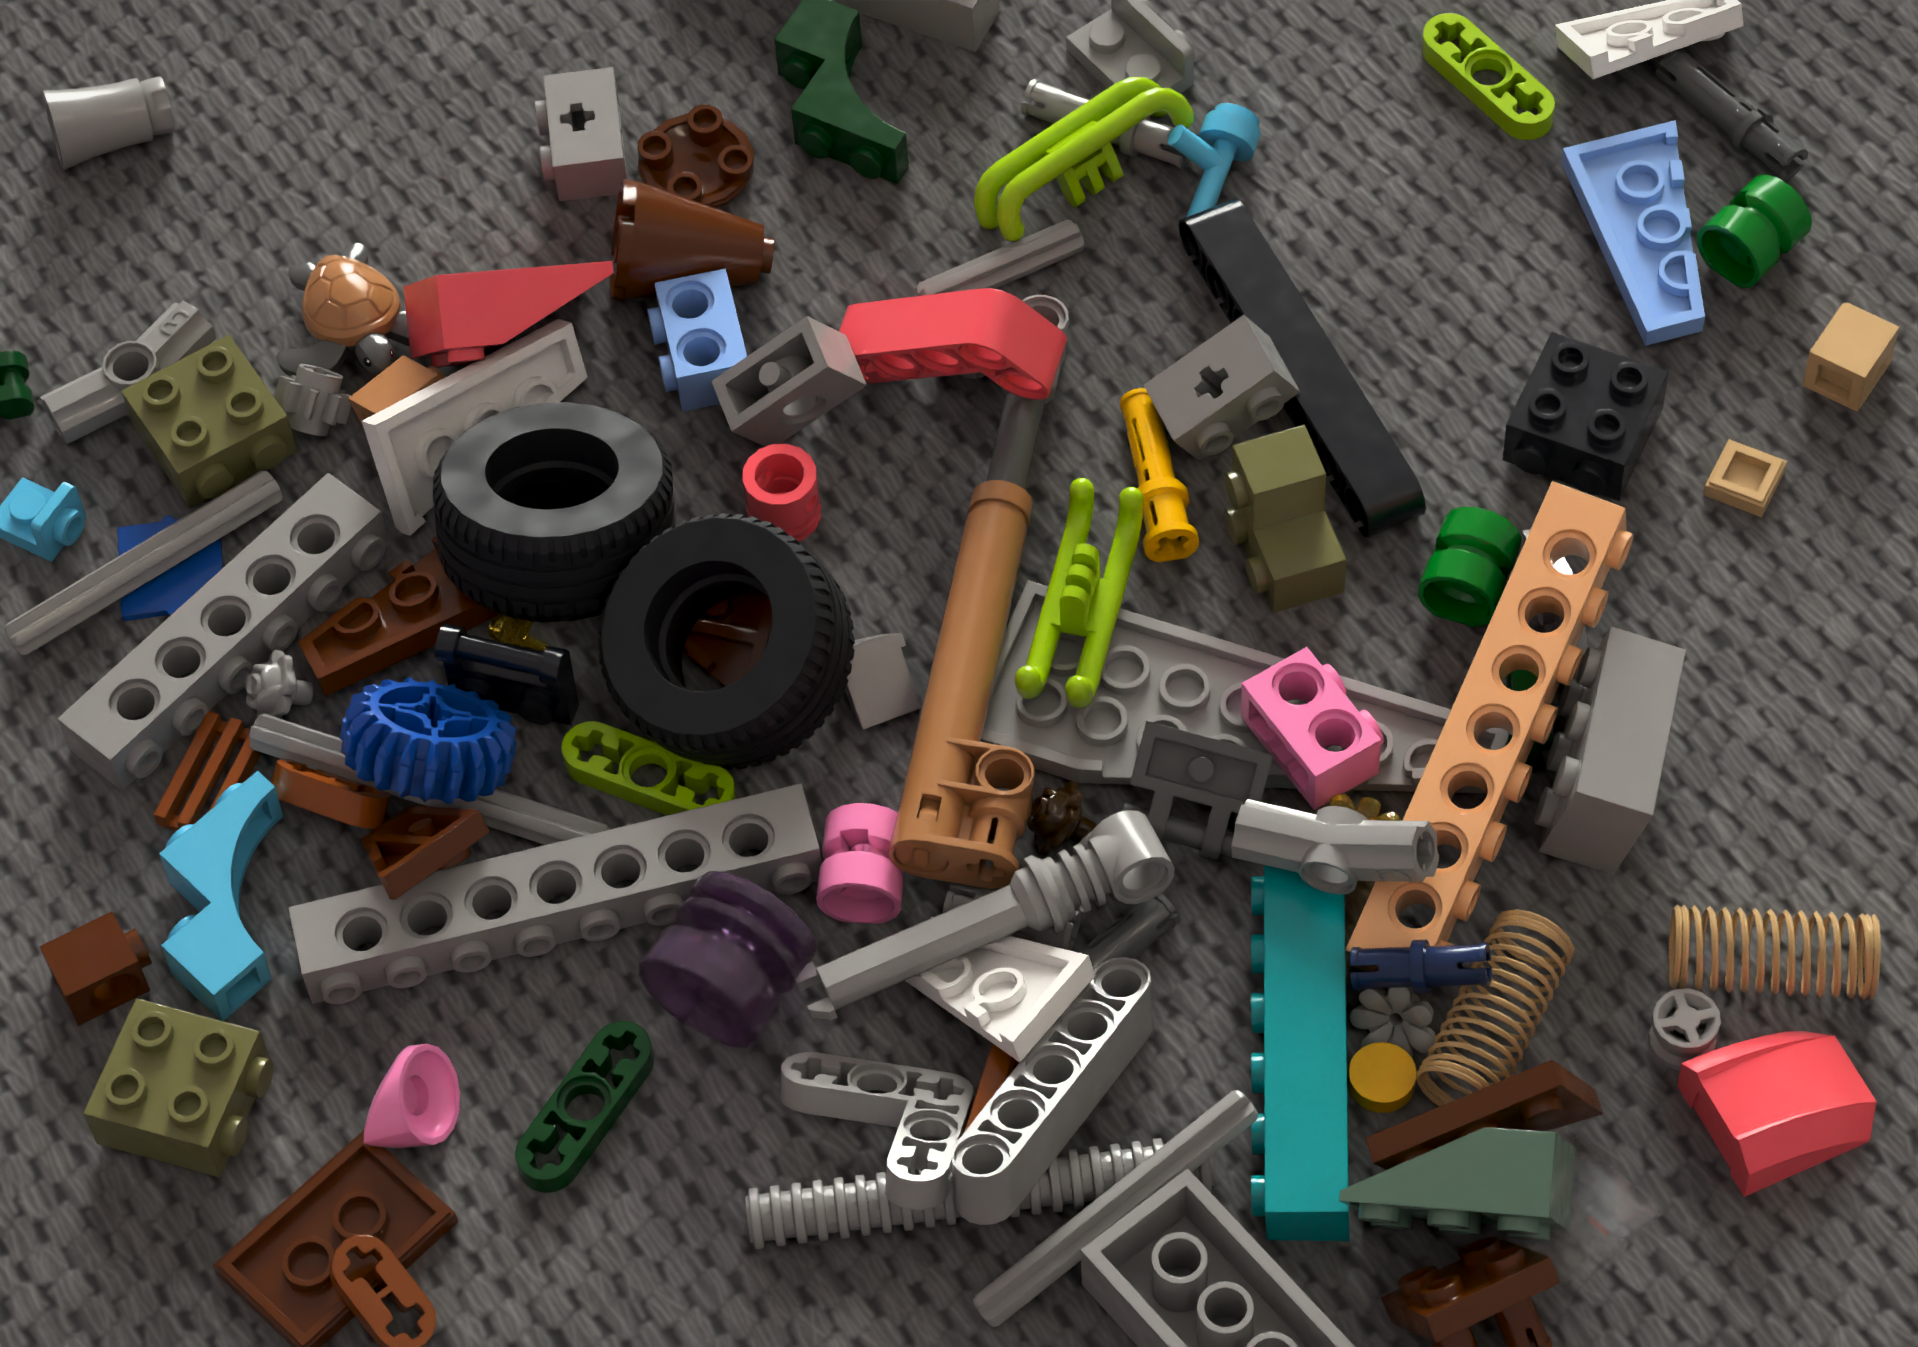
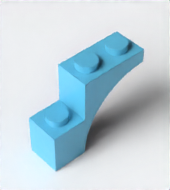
(207, 866)

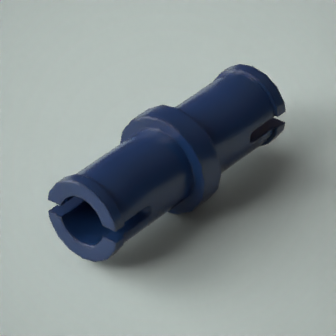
(1420, 966)

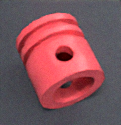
(782, 487)

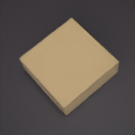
(1745, 478)

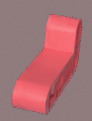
(955, 336)

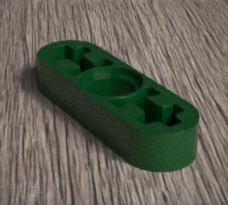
(580, 1080)

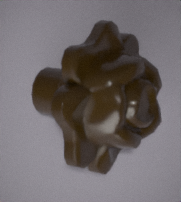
(1058, 817)

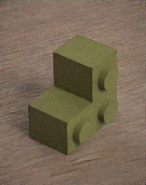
(1282, 519)

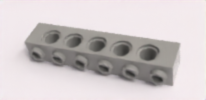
(194, 637)

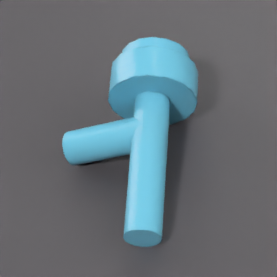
(1225, 136)

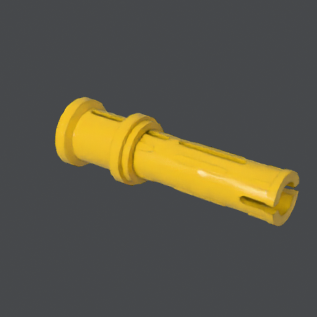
(1163, 494)

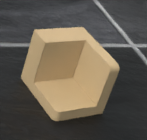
(1850, 356)

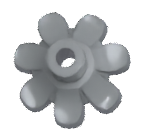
(1395, 1019)

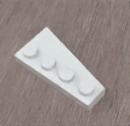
(418, 430)

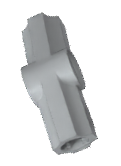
(97, 396)
(1335, 845)

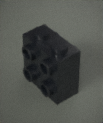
(1585, 416)

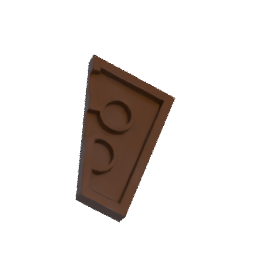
(389, 625)
(1530, 1100)

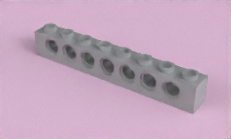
(528, 879)

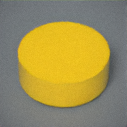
(1382, 1077)

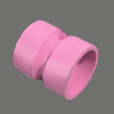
(857, 875)

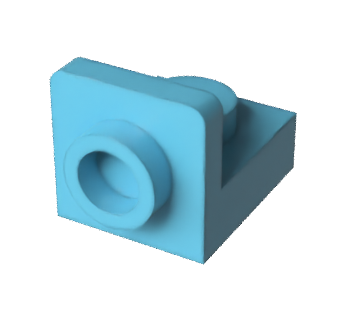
(42, 518)

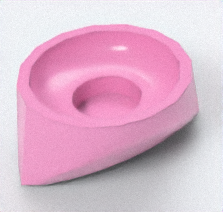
(415, 1100)

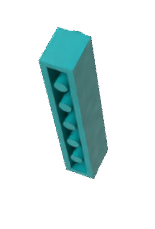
(1302, 1059)

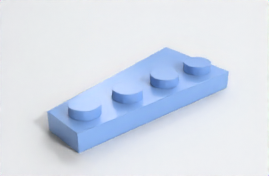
(1641, 221)

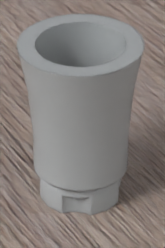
(106, 117)

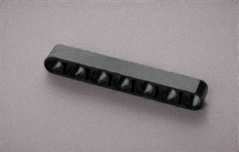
(1342, 424)

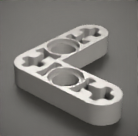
(917, 1103)

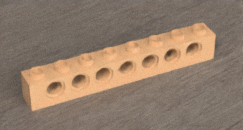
(1564, 526)

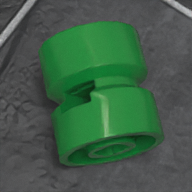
(1754, 230)
(1469, 566)

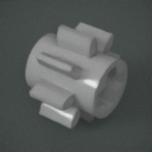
(313, 399)

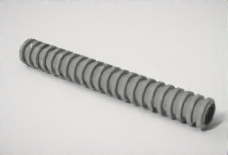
(866, 1206)

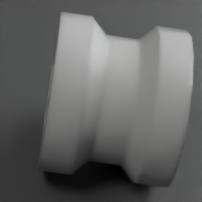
(1689, 1014)

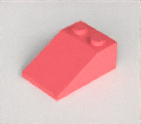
(472, 311)

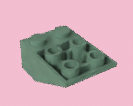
(1482, 1178)

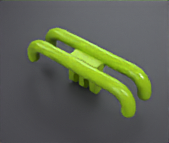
(1073, 152)
(1079, 599)

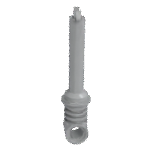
(1120, 861)

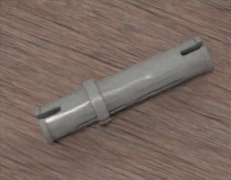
(1145, 138)

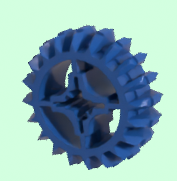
(428, 740)

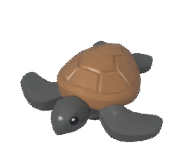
(348, 311)

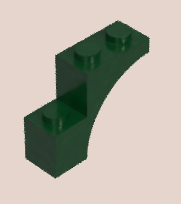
(829, 117)

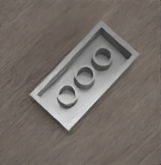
(1196, 1278)

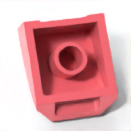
(1779, 1104)

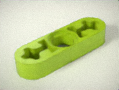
(1483, 54)
(638, 752)

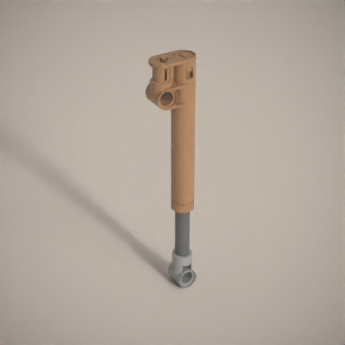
(952, 778)

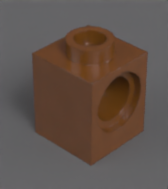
(97, 967)

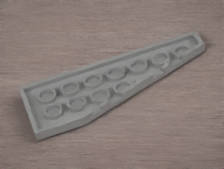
(1182, 683)

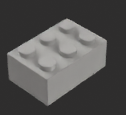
(1609, 750)

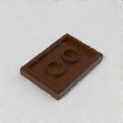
(288, 1255)

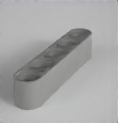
(1052, 1092)

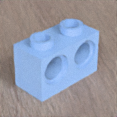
(700, 332)

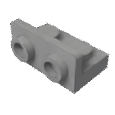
(1134, 43)

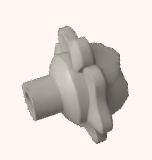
(274, 687)

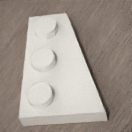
(1008, 990)

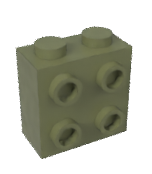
(209, 421)
(179, 1088)

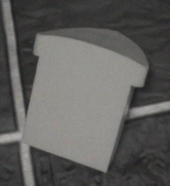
(880, 681)

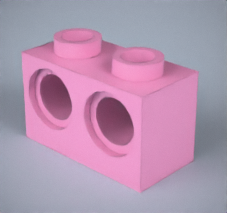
(1301, 732)

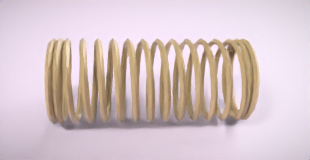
(1516, 918)
(1864, 955)

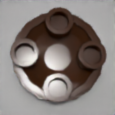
(697, 157)

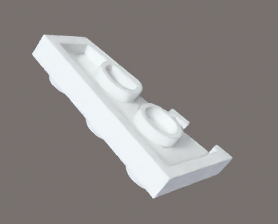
(1644, 32)

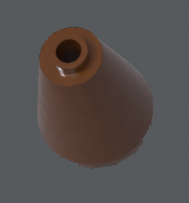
(674, 237)

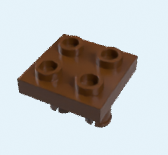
(1485, 1282)

